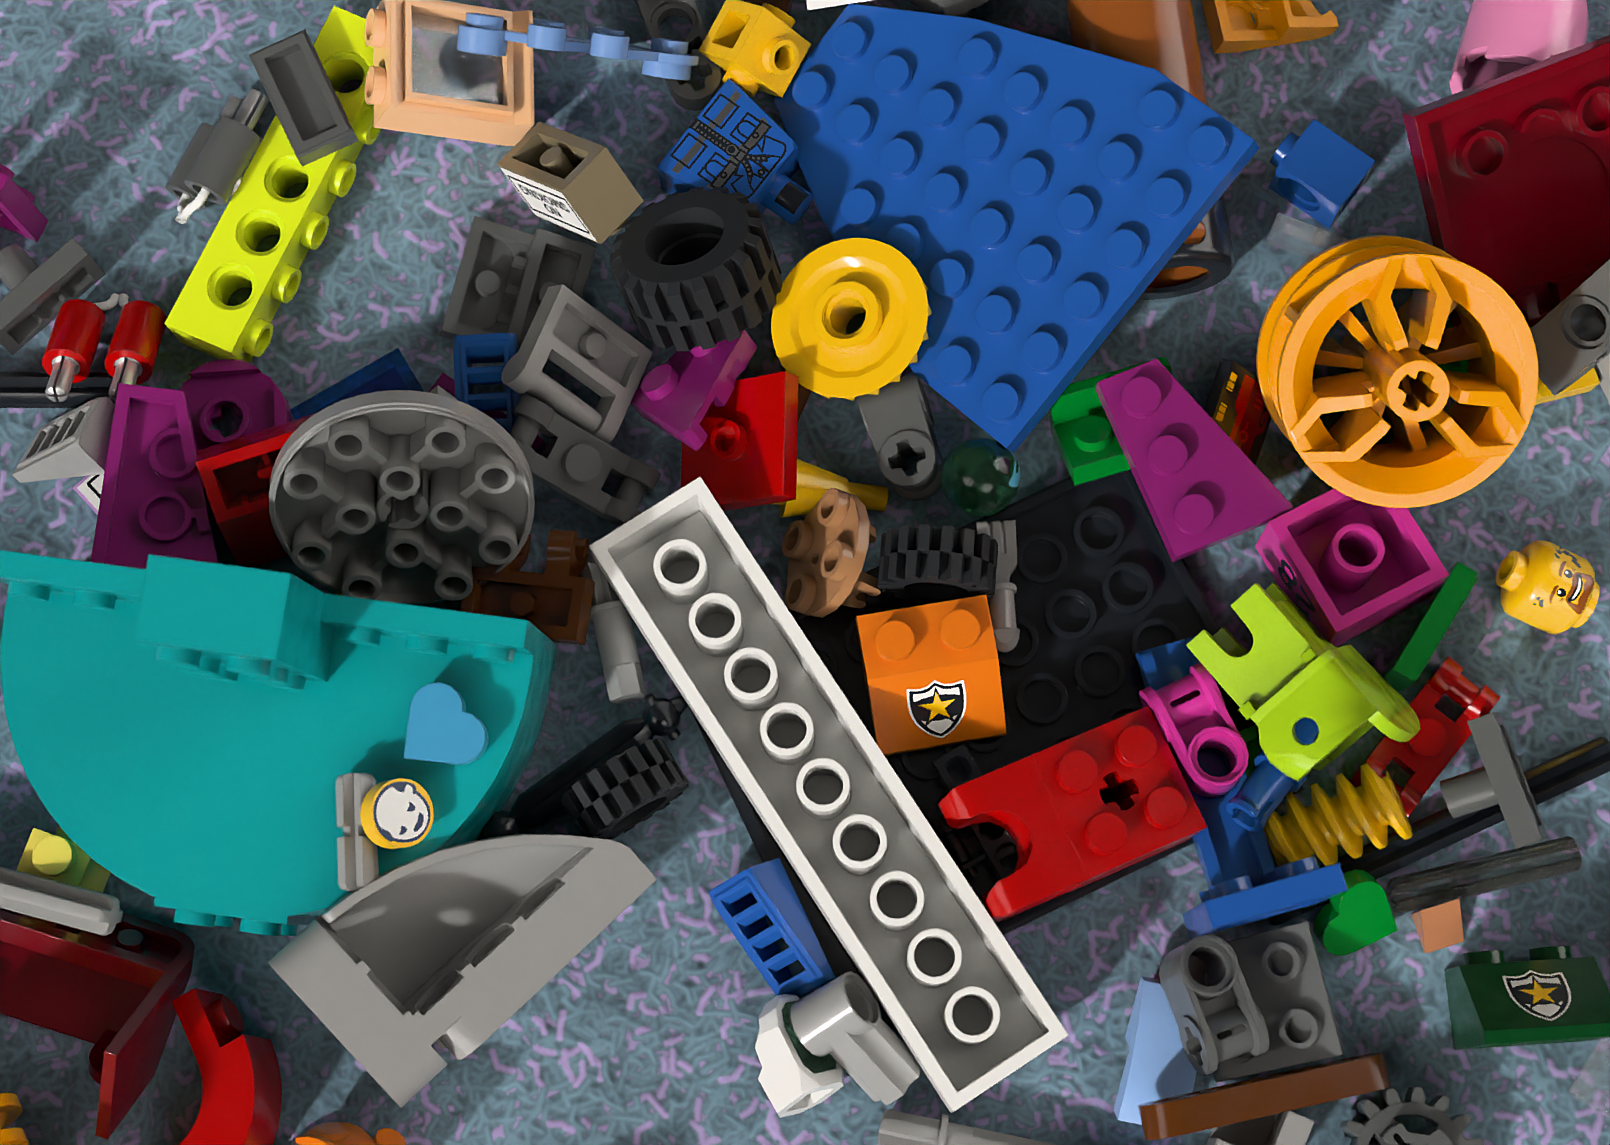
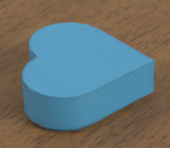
(442, 729)

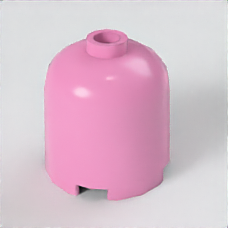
(1513, 35)

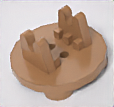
(829, 556)

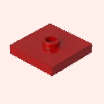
(749, 444)

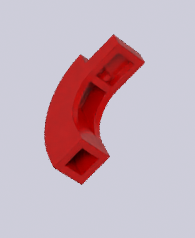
(237, 1074)

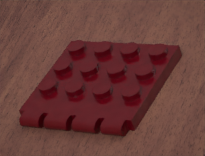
(1522, 176)

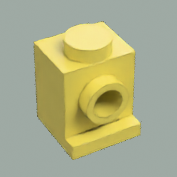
(62, 861)

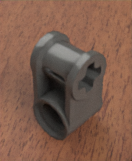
(902, 428)
(1212, 1008)

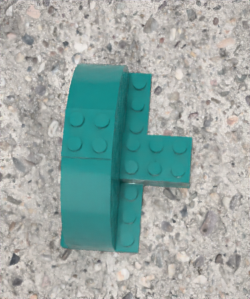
(206, 708)

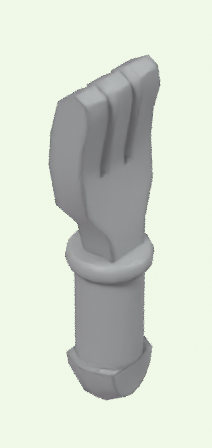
(1003, 603)

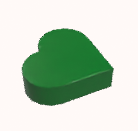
(1355, 916)

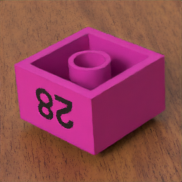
(1350, 563)

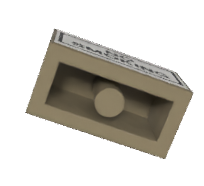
(571, 182)

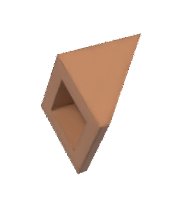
(1439, 925)

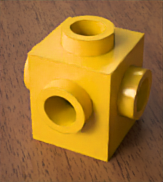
(755, 47)

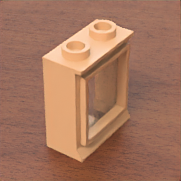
(438, 91)

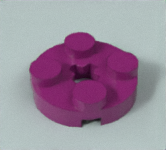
(236, 386)

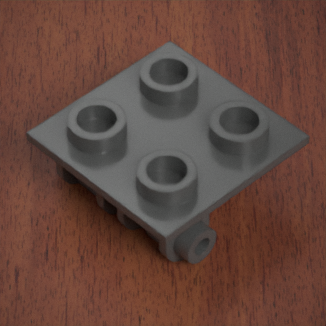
(1291, 995)

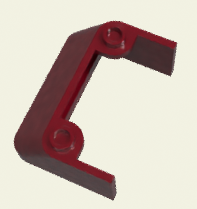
(101, 991)

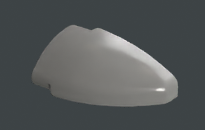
(454, 946)

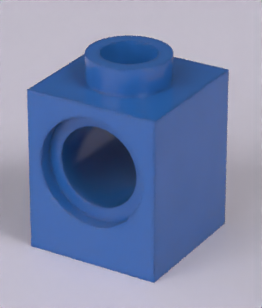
(1319, 172)

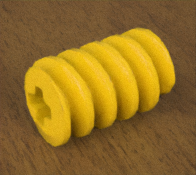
(1338, 820)

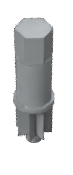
(614, 639)

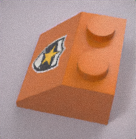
(932, 675)

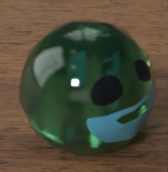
(980, 476)

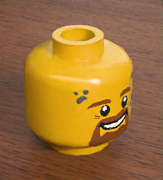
(1547, 587)

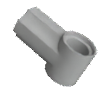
(847, 1024)

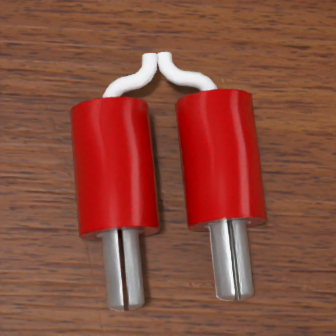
(78, 334)

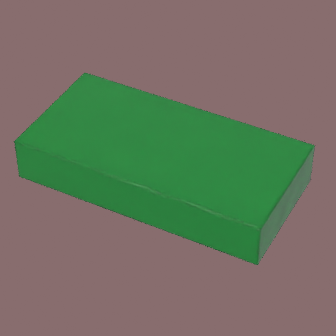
(1430, 627)

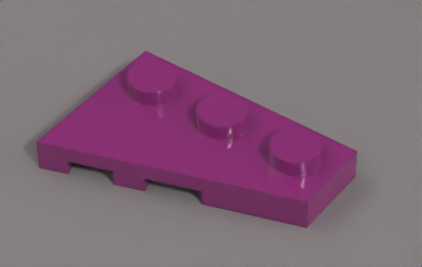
(1184, 463)

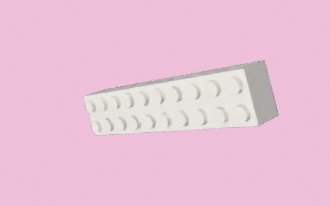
(828, 795)

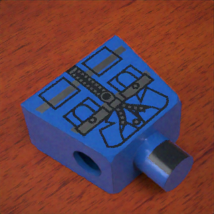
(739, 150)

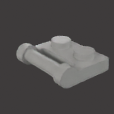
(589, 350)

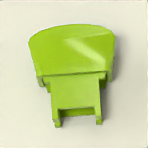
(1299, 676)

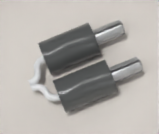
(217, 156)

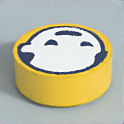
(396, 813)

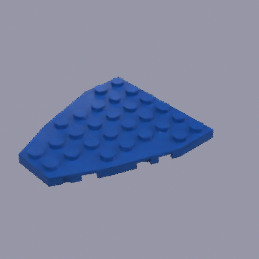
(1015, 181)

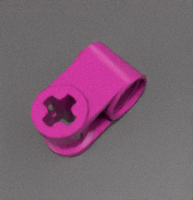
(1197, 726)

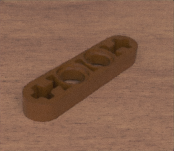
(1263, 1096)

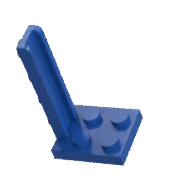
(1235, 861)

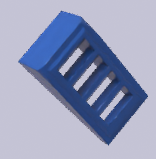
(485, 349)
(743, 907)

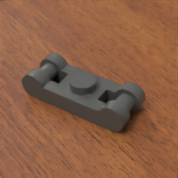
(580, 462)

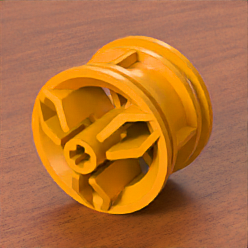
(1397, 371)

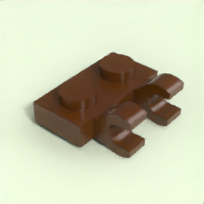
(551, 601)

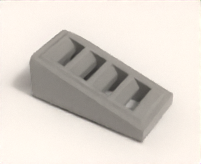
(70, 444)

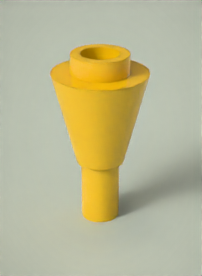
(815, 481)

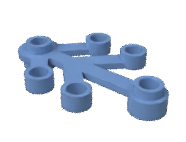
(664, 59)

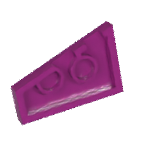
(151, 483)

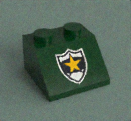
(1527, 1001)

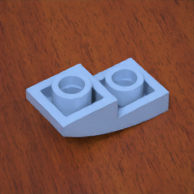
(1156, 1056)

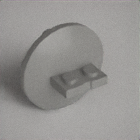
(401, 496)

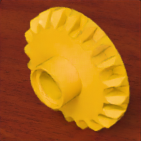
(826, 294)

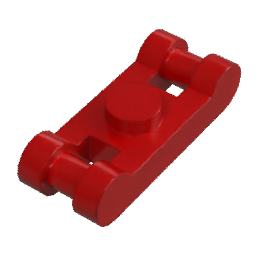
(1439, 736)

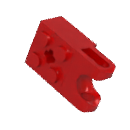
(1061, 822)

